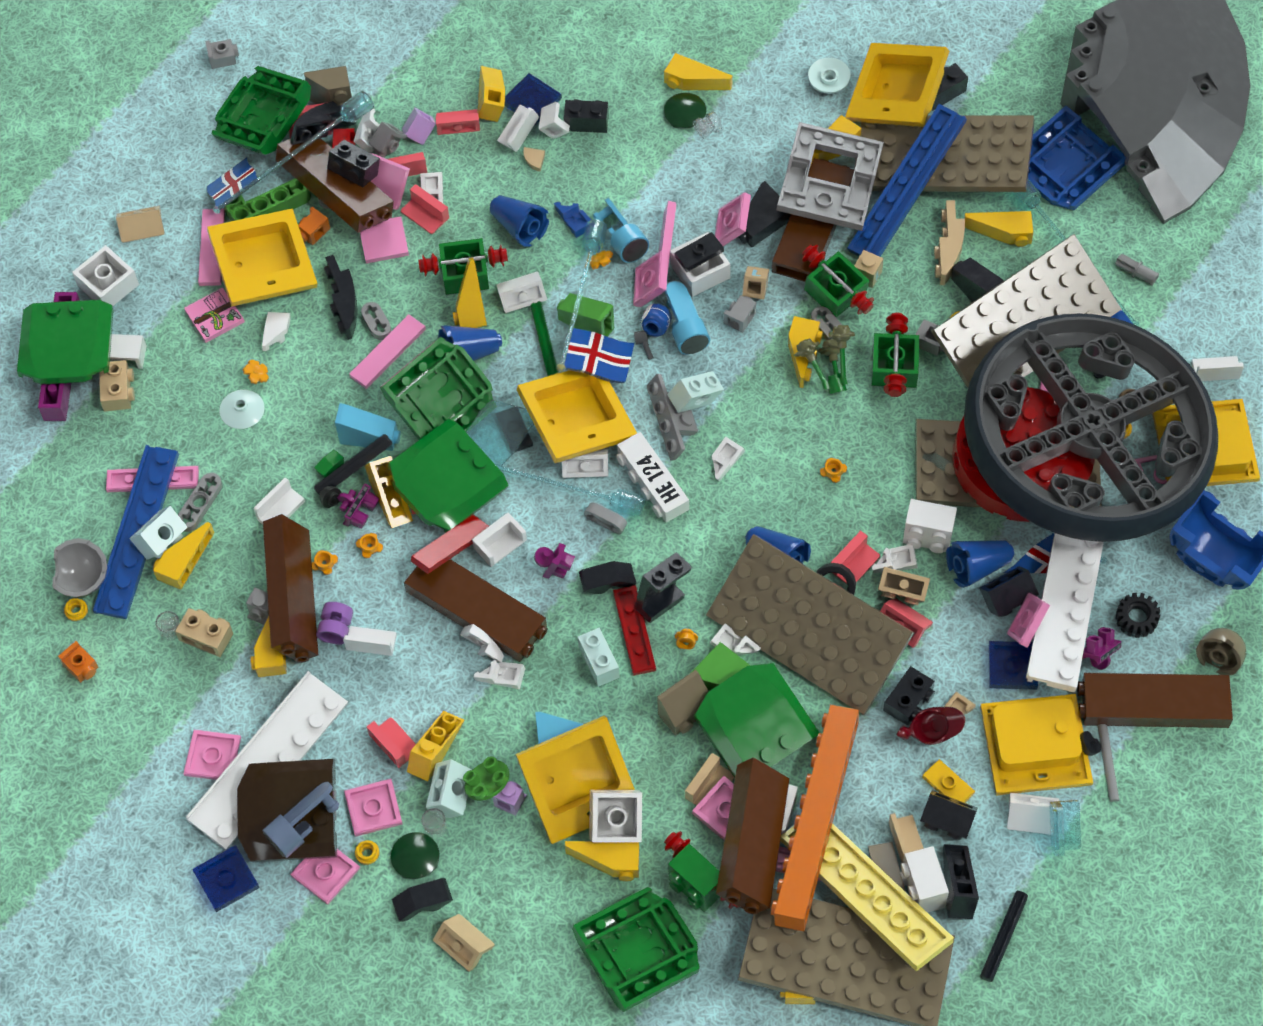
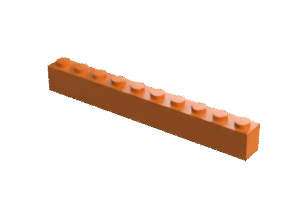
(816, 818)

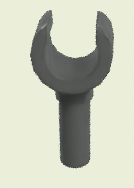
(641, 338)

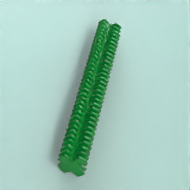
(543, 337)

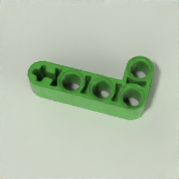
(284, 197)

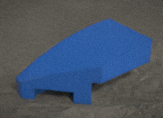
(573, 217)

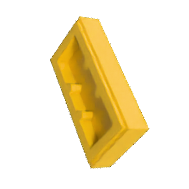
(948, 782)

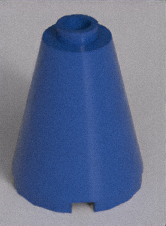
(520, 218)
(475, 341)
(793, 546)
(977, 559)

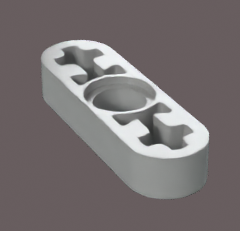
(213, 491)

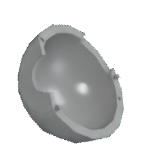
(79, 568)

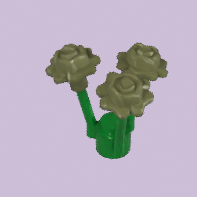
(830, 348)

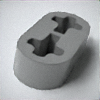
(830, 320)
(372, 323)
(605, 517)

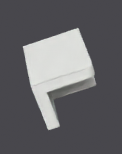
(551, 123)

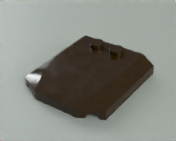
(274, 790)

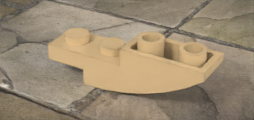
(950, 243)

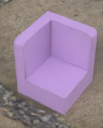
(418, 126)

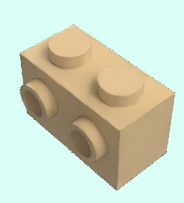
(115, 386)
(903, 584)
(204, 632)

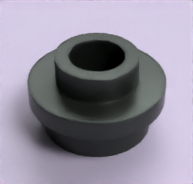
(329, 496)

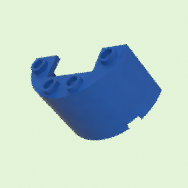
(1216, 546)

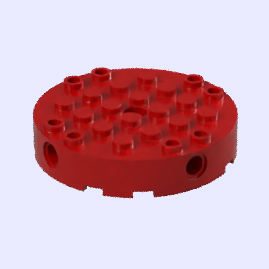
(1037, 415)

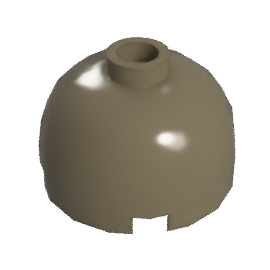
(1223, 648)

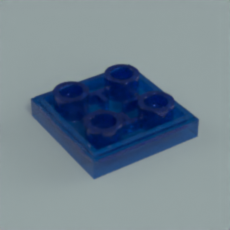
(531, 93)

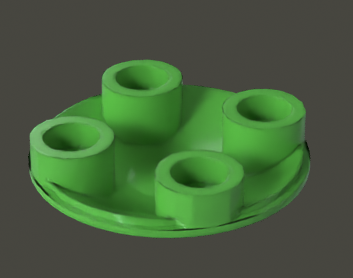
(486, 779)

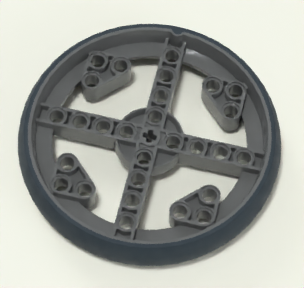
(1108, 350)

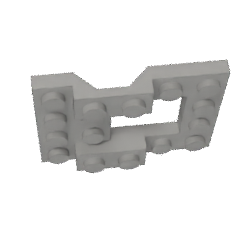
(825, 199)

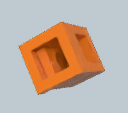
(314, 226)
(72, 655)

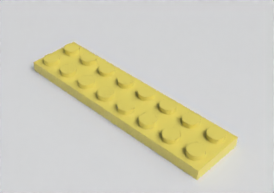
(879, 901)

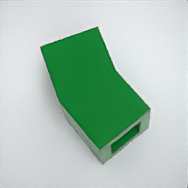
(329, 463)

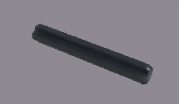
(355, 463)
(1004, 936)

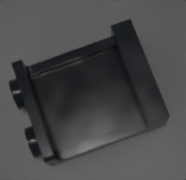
(659, 589)

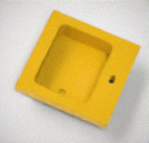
(897, 84)
(262, 257)
(575, 413)
(1235, 453)
(1035, 740)
(565, 771)

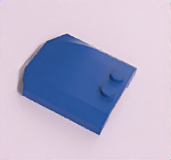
(1070, 160)

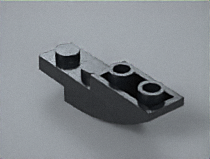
(316, 120)
(344, 297)

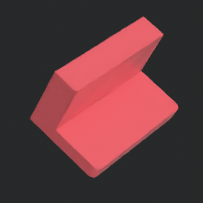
(457, 122)
(415, 162)
(425, 210)
(856, 556)
(907, 617)
(392, 740)

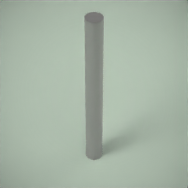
(1108, 763)

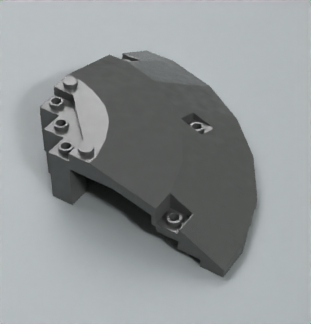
(1143, 79)

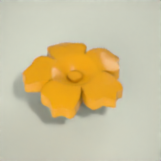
(601, 258)
(256, 372)

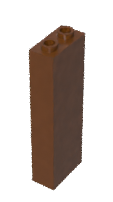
(354, 204)
(805, 231)
(290, 588)
(474, 601)
(1155, 700)
(753, 836)

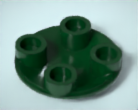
(684, 109)
(415, 855)

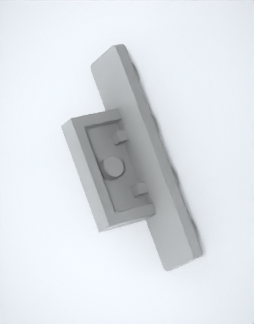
(670, 421)

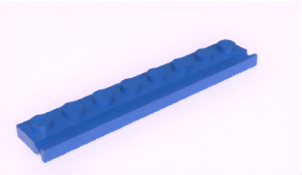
(908, 182)
(125, 559)

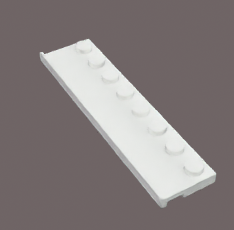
(1063, 631)
(283, 737)

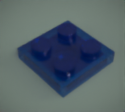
(1009, 665)
(225, 878)

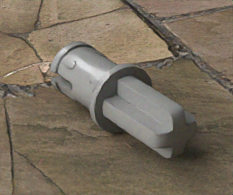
(1137, 269)

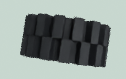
(1144, 604)

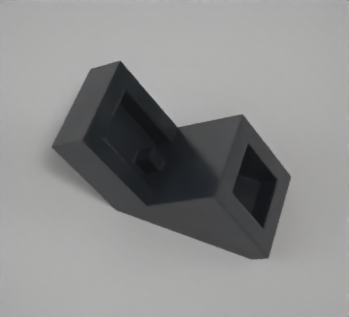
(604, 576)
(422, 897)

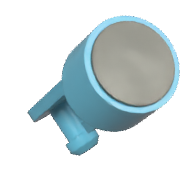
(627, 240)
(688, 329)

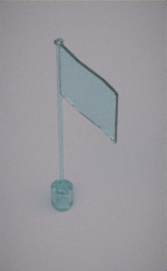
(500, 431)

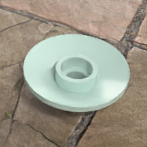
(829, 68)
(244, 416)

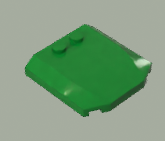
(261, 110)
(65, 341)
(438, 387)
(446, 477)
(754, 717)
(631, 957)

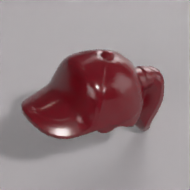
(934, 725)

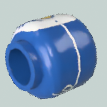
(656, 320)

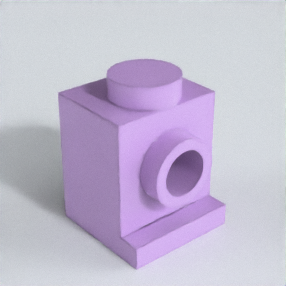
(510, 798)

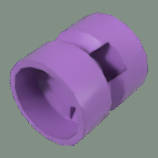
(334, 623)

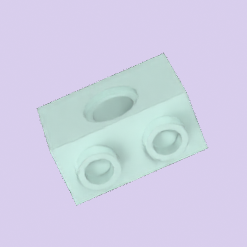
(695, 391)
(147, 537)
(598, 657)
(448, 789)

